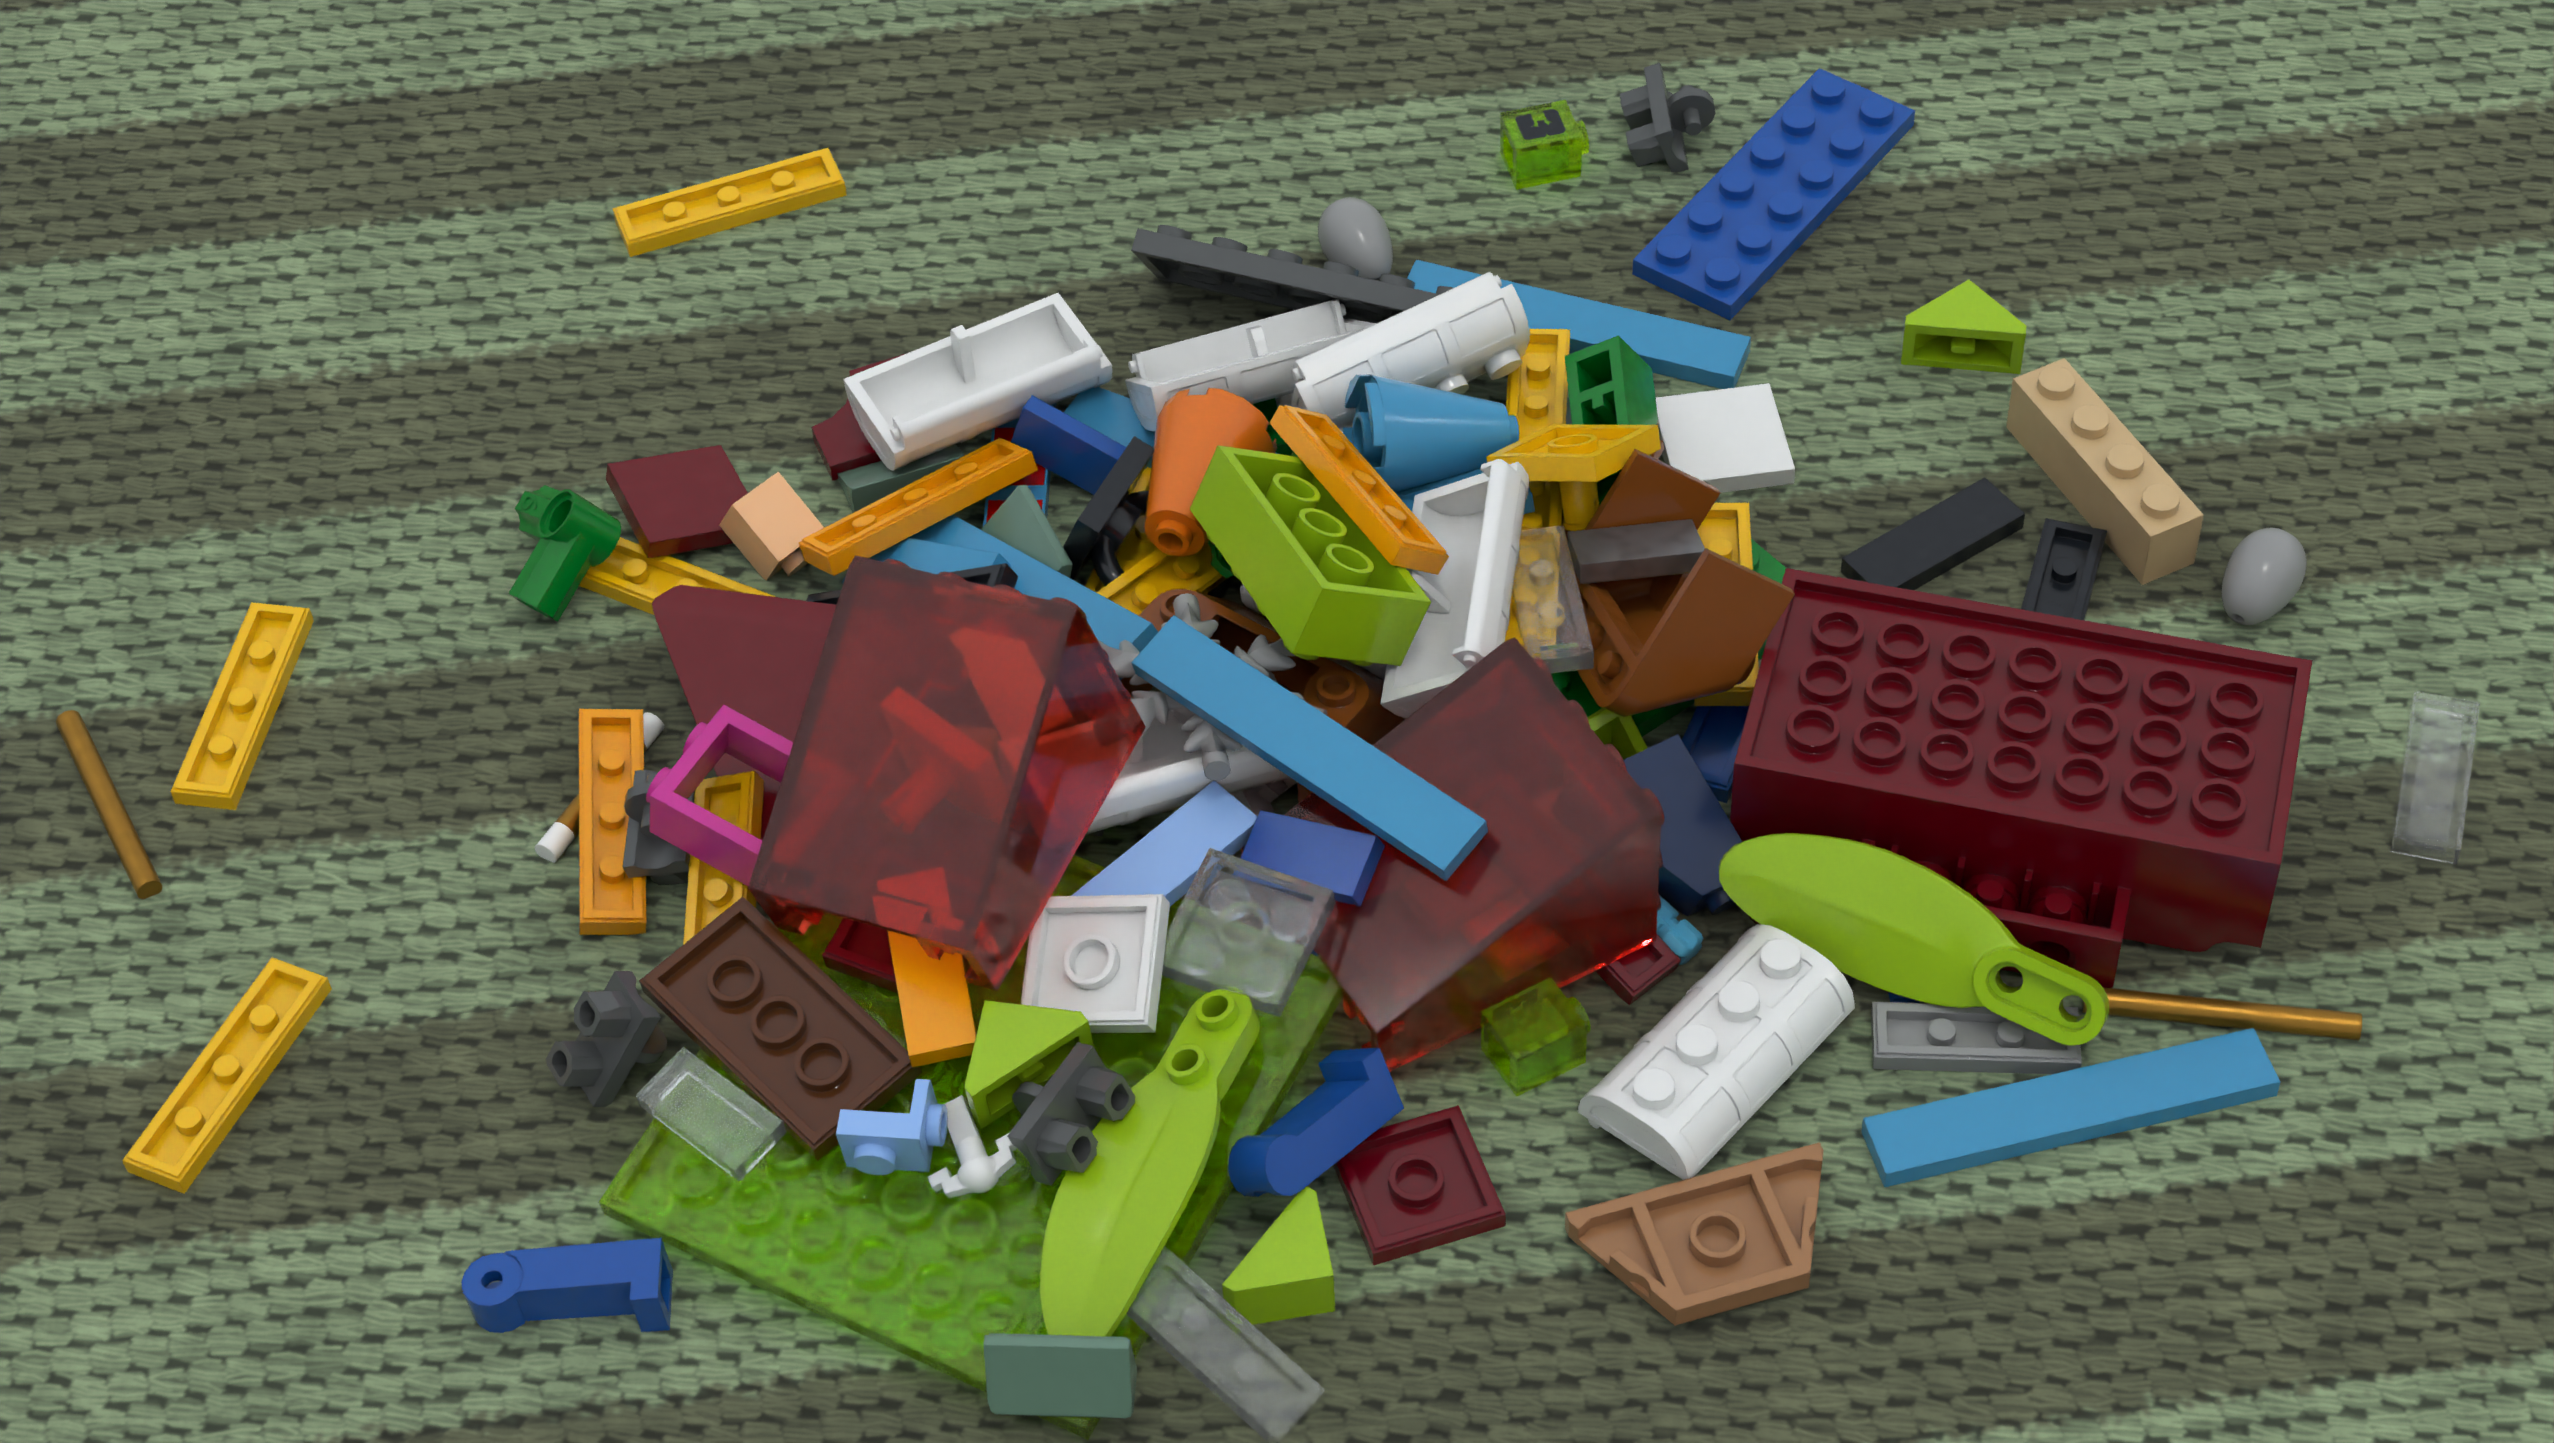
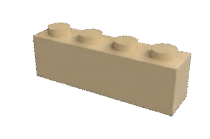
(2104, 471)

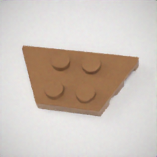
(1711, 1236)

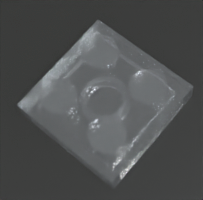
(1245, 930)

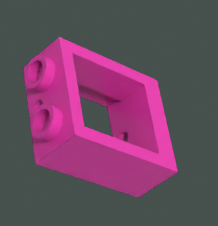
(695, 828)

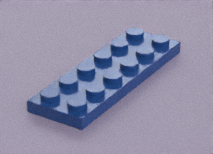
(1773, 194)

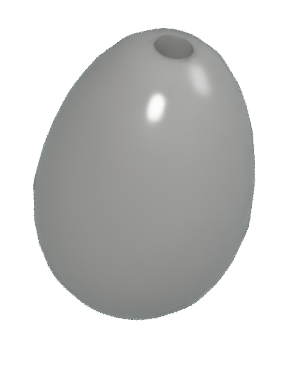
(1356, 236)
(2262, 575)

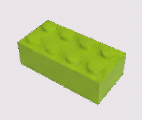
(1307, 560)

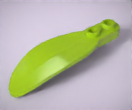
(1904, 930)
(1128, 1200)

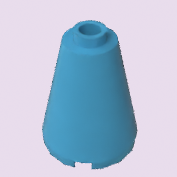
(1423, 432)

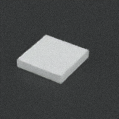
(1726, 437)
(1099, 959)

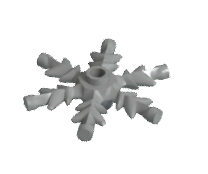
(1152, 704)

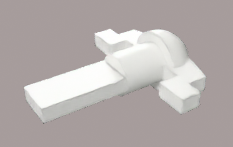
(977, 1170)

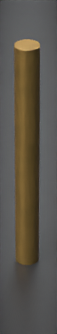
(108, 804)
(2233, 1014)

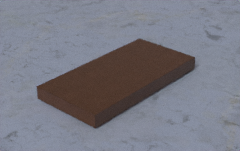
(779, 1025)

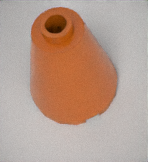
(1183, 448)

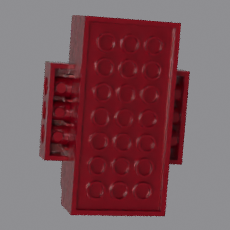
(2032, 758)

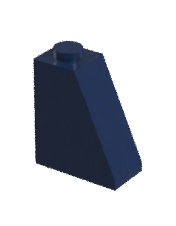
(1693, 831)

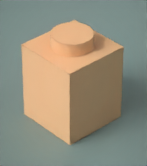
(769, 527)

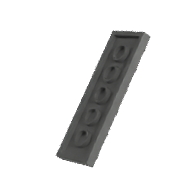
(1273, 278)

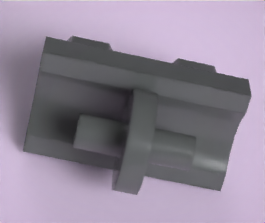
(1660, 118)
(645, 852)
(613, 1035)
(1061, 1115)

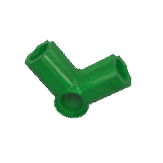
(570, 540)

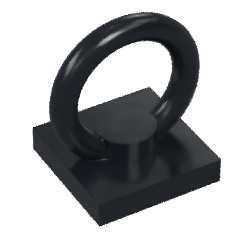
(1111, 518)

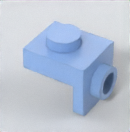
(891, 1140)

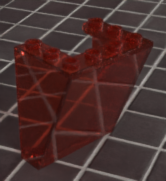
(944, 764)
(1543, 895)

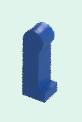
(1320, 1129)
(572, 1284)

